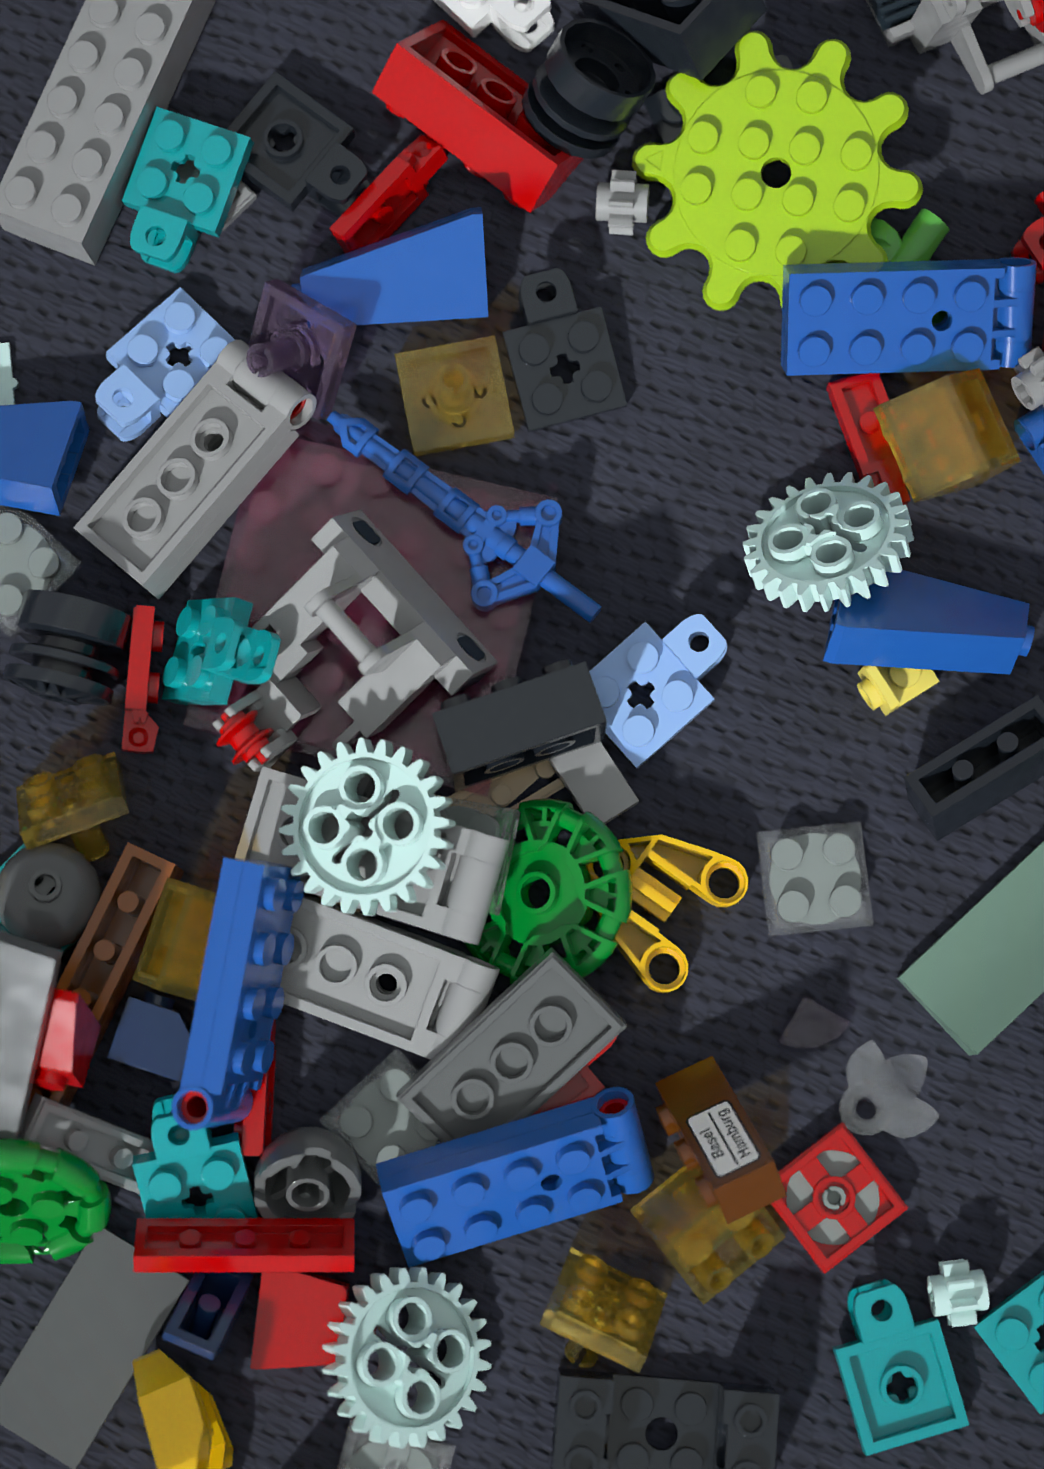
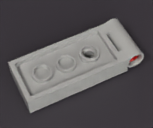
(185, 485)
(460, 893)
(339, 971)

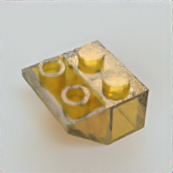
(947, 435)
(177, 940)
(698, 1238)

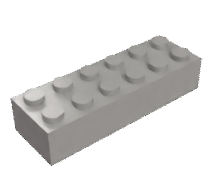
(93, 120)

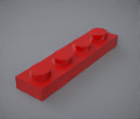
(244, 1245)

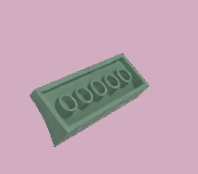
(987, 961)

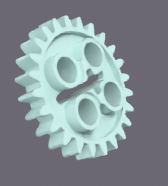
(828, 541)
(399, 861)
(382, 1398)

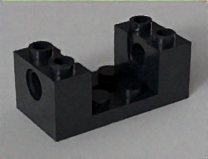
(717, 1424)

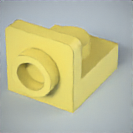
(893, 686)

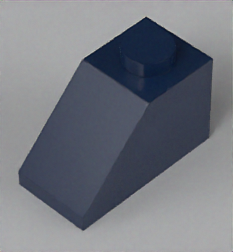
(152, 1036)
(208, 1312)

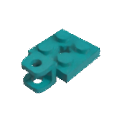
(177, 210)
(215, 650)
(191, 1160)
(1012, 1336)
(890, 1345)

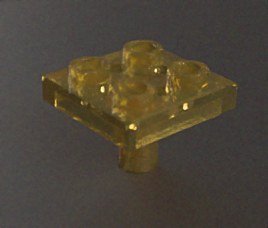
(450, 377)
(73, 804)
(603, 1312)

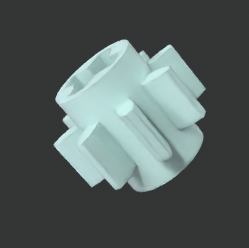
(958, 1292)

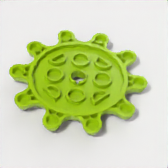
(764, 118)

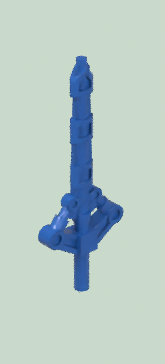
(485, 533)

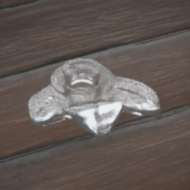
(891, 1088)

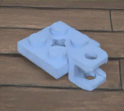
(144, 377)
(672, 671)

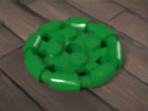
(571, 892)
(48, 1196)

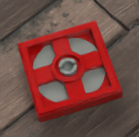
(835, 1198)

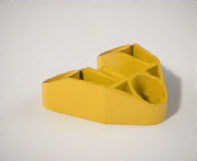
(686, 866)
(179, 1416)

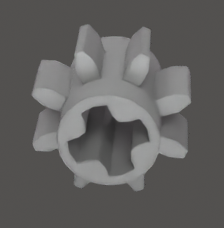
(622, 202)
(1029, 381)

